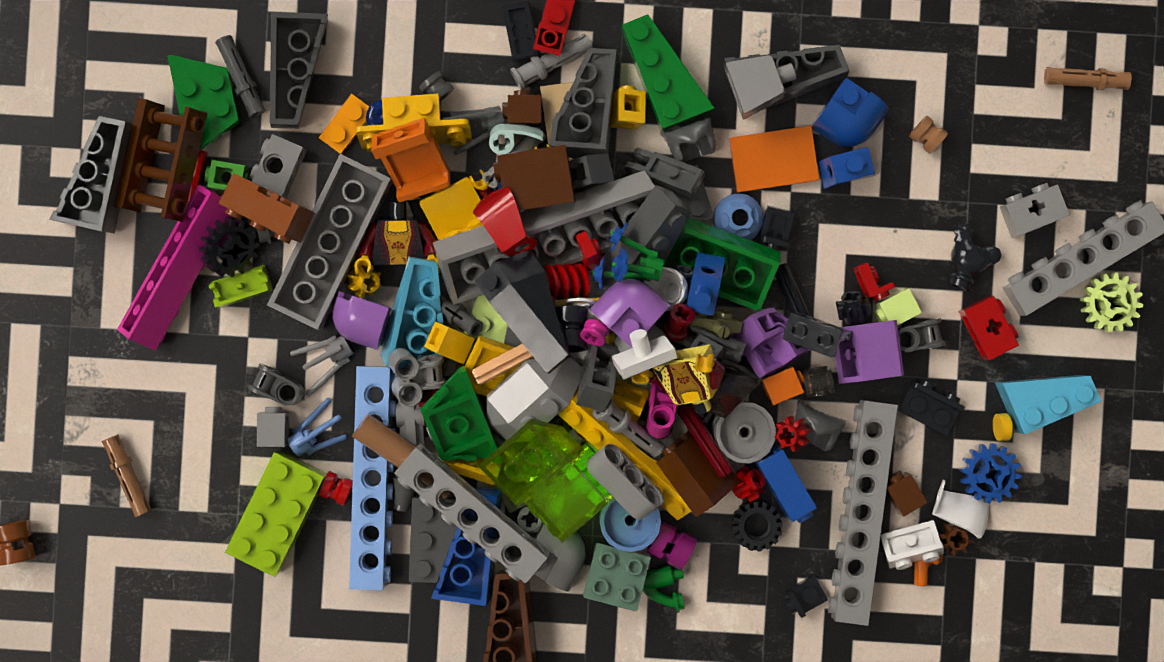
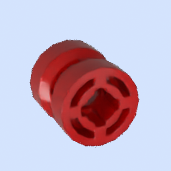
(342, 491)

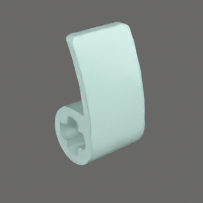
(509, 131)

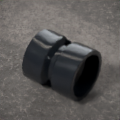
(573, 323)

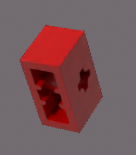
(977, 319)

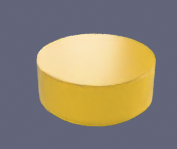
(1002, 427)

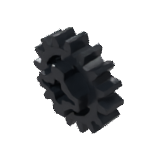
(229, 246)

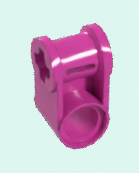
(660, 407)

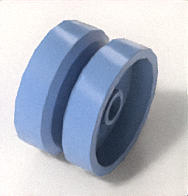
(628, 535)

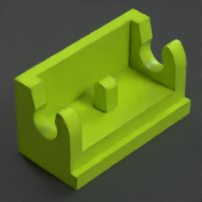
(241, 287)

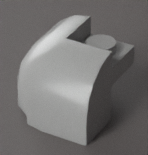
(563, 560)

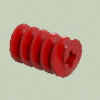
(568, 280)

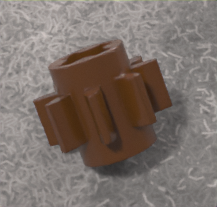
(957, 544)

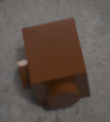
(523, 108)

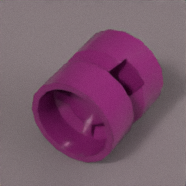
(679, 552)

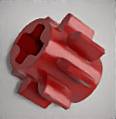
(798, 428)
(750, 485)

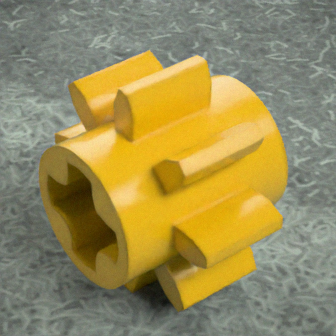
(362, 283)

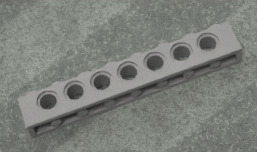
(858, 609)

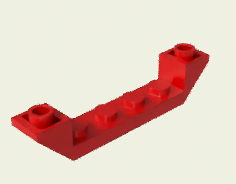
(554, 26)

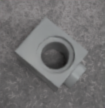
(272, 427)

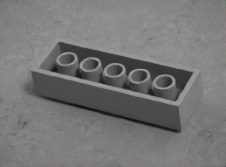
(330, 242)

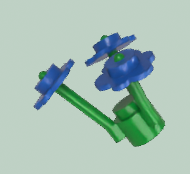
(647, 268)

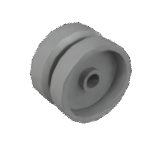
(754, 442)

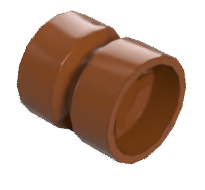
(13, 532)

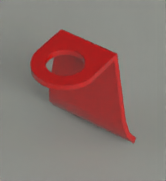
(503, 221)

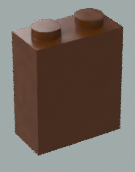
(537, 177)
(694, 475)

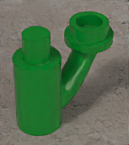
(660, 578)

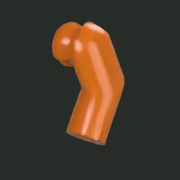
(921, 571)

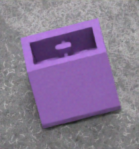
(870, 353)

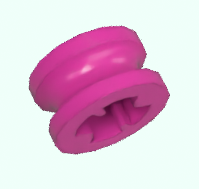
(594, 332)

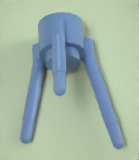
(303, 440)

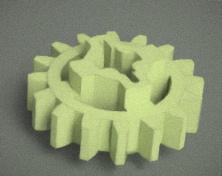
(1118, 293)

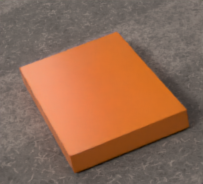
(774, 159)

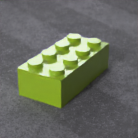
(276, 513)

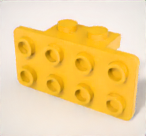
(407, 109)

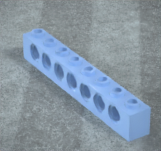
(361, 575)

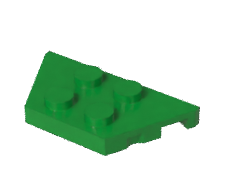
(207, 90)
(458, 421)

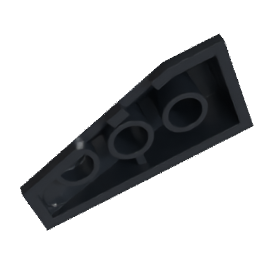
(522, 298)

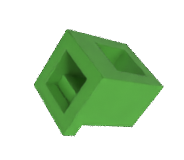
(215, 173)

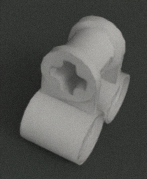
(419, 373)

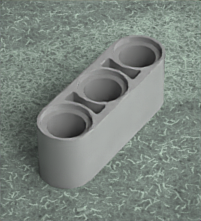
(624, 481)

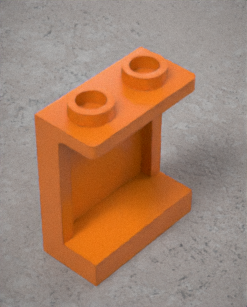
(412, 159)

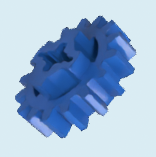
(986, 461)

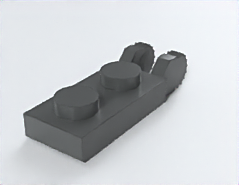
(667, 172)

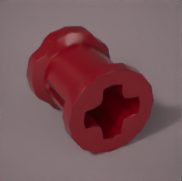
(680, 318)

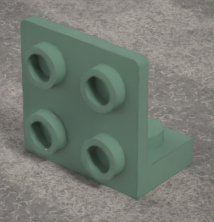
(616, 577)

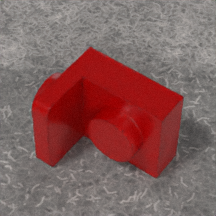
(867, 280)

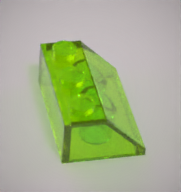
(529, 459)

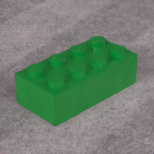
(747, 264)

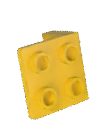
(452, 209)

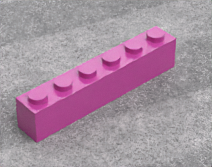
(172, 272)

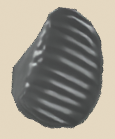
(691, 140)
(823, 427)

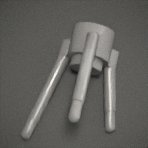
(337, 350)

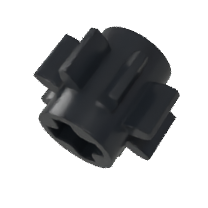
(853, 308)

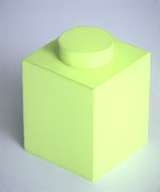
(899, 307)

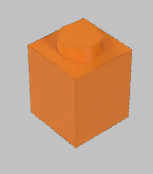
(783, 385)

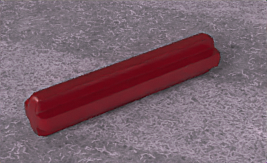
(704, 440)

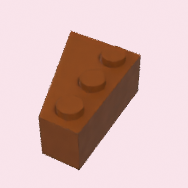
(266, 209)

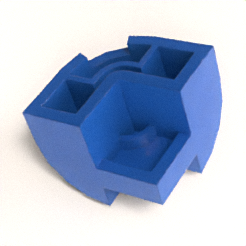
(850, 115)

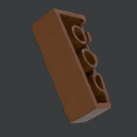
(511, 622)

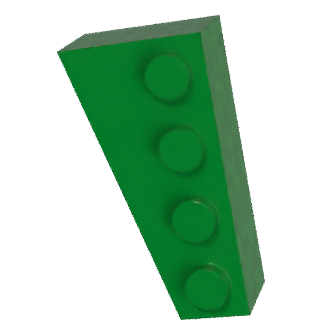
(667, 82)

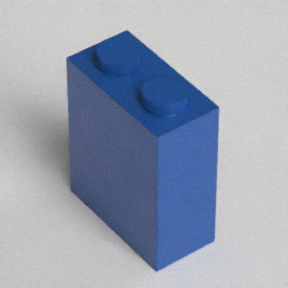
(786, 485)

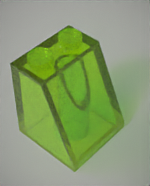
(569, 497)

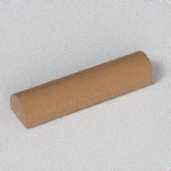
(388, 444)

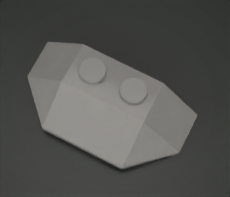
(531, 395)

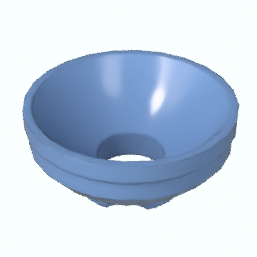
(725, 209)

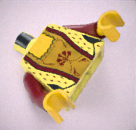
(688, 378)

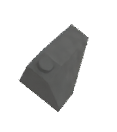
(587, 107)

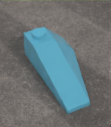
(414, 311)

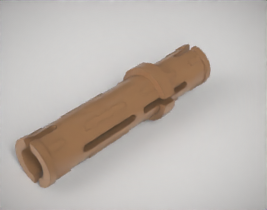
(1097, 78)
(122, 465)

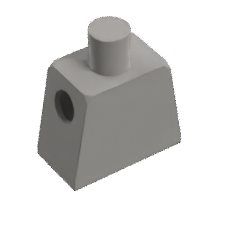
(757, 83)

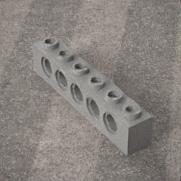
(1148, 227)
(469, 498)

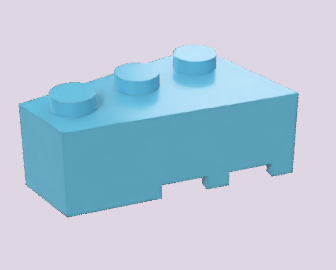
(1046, 400)

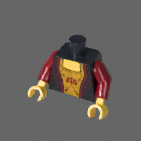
(396, 239)

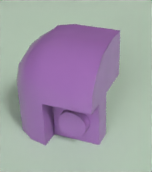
(629, 307)
(360, 319)
(765, 342)

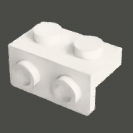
(912, 545)

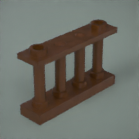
(140, 154)

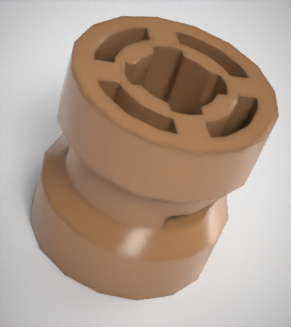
(928, 134)

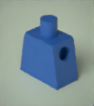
(846, 167)
(705, 286)

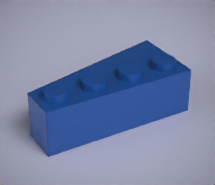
(467, 570)

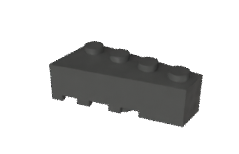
(293, 59)
(812, 66)
(96, 178)
(652, 226)

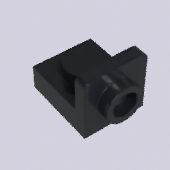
(805, 596)

